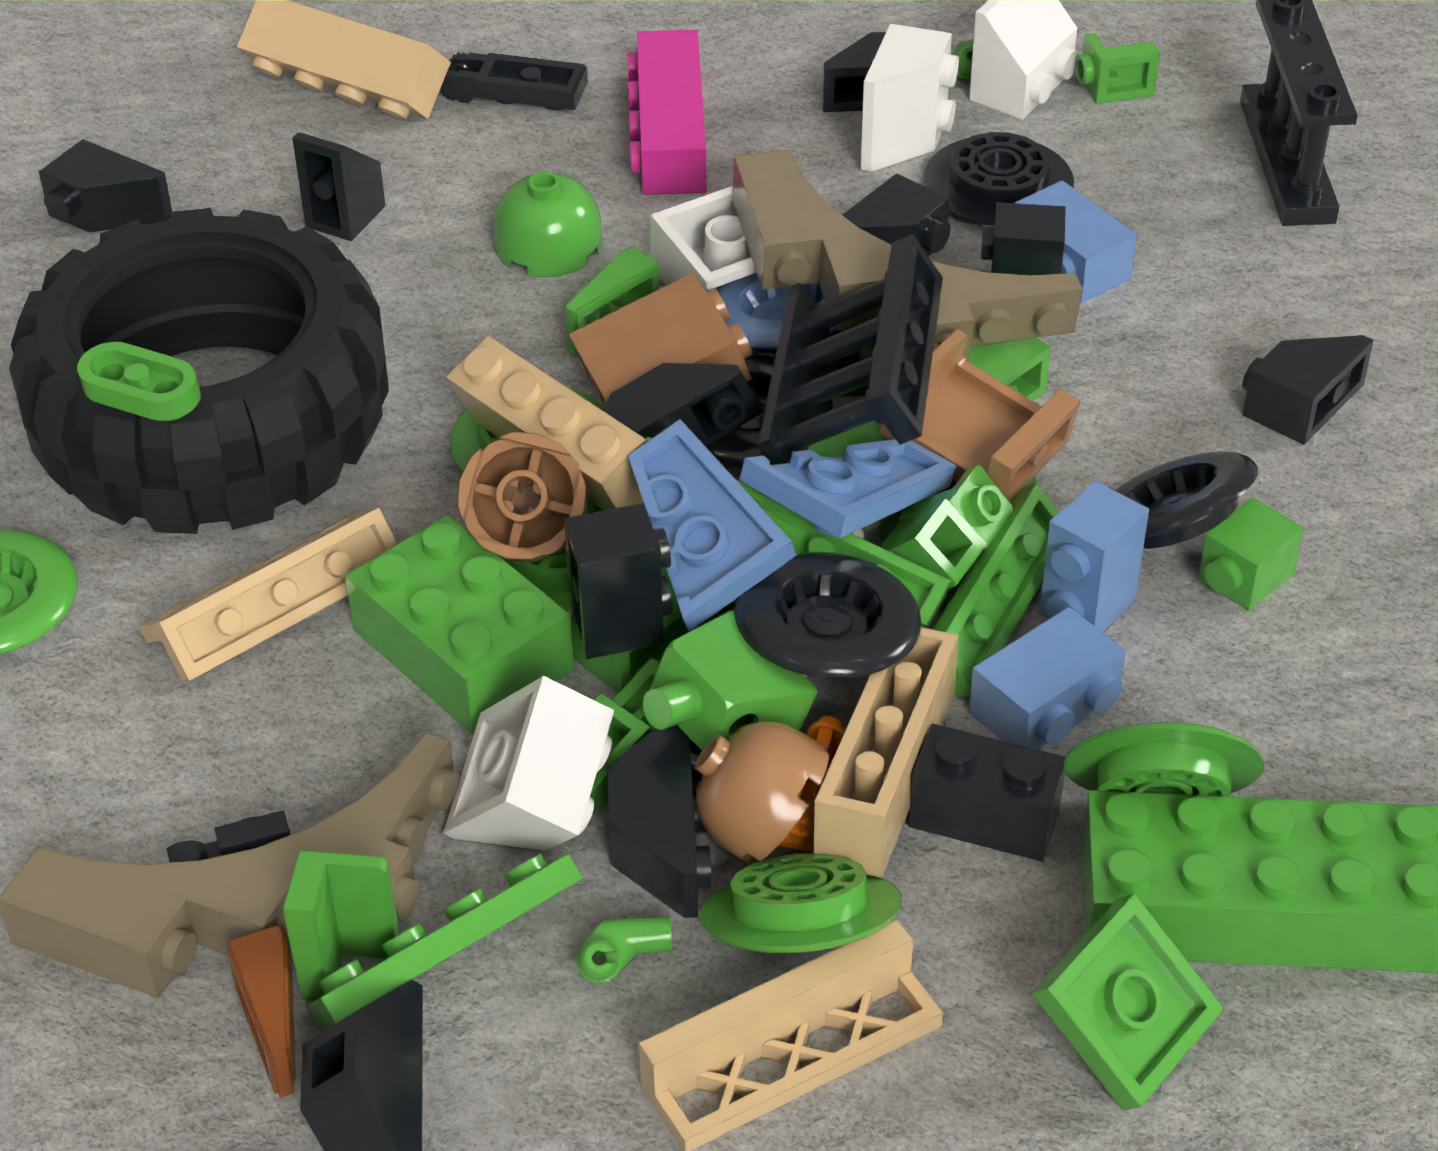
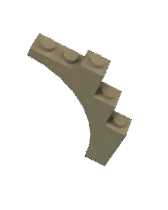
(806, 241)
(146, 919)

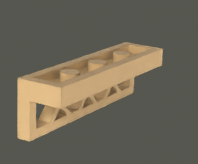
(268, 595)
(773, 1016)

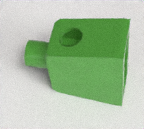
(719, 683)

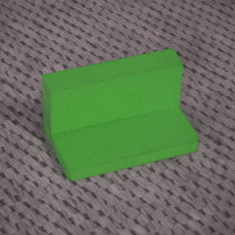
(336, 910)

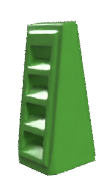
(621, 282)

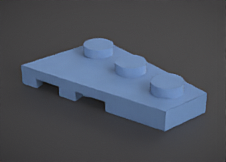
(854, 488)
(712, 525)

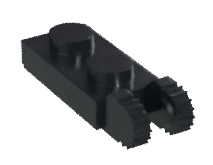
(515, 80)

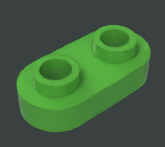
(139, 381)

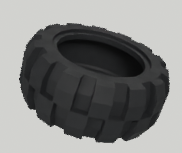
(186, 290)

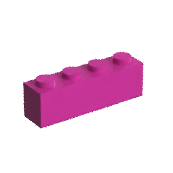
(667, 112)

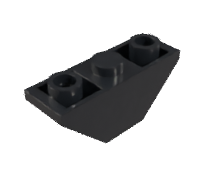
(704, 396)
(657, 819)
(367, 1076)

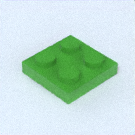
(1128, 1001)

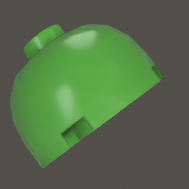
(547, 225)

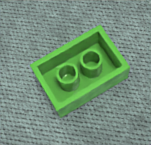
(458, 620)

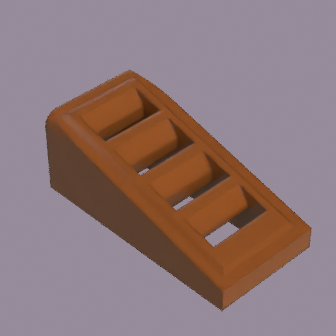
(265, 989)

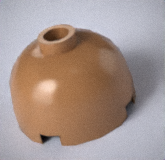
(519, 496)
(755, 786)

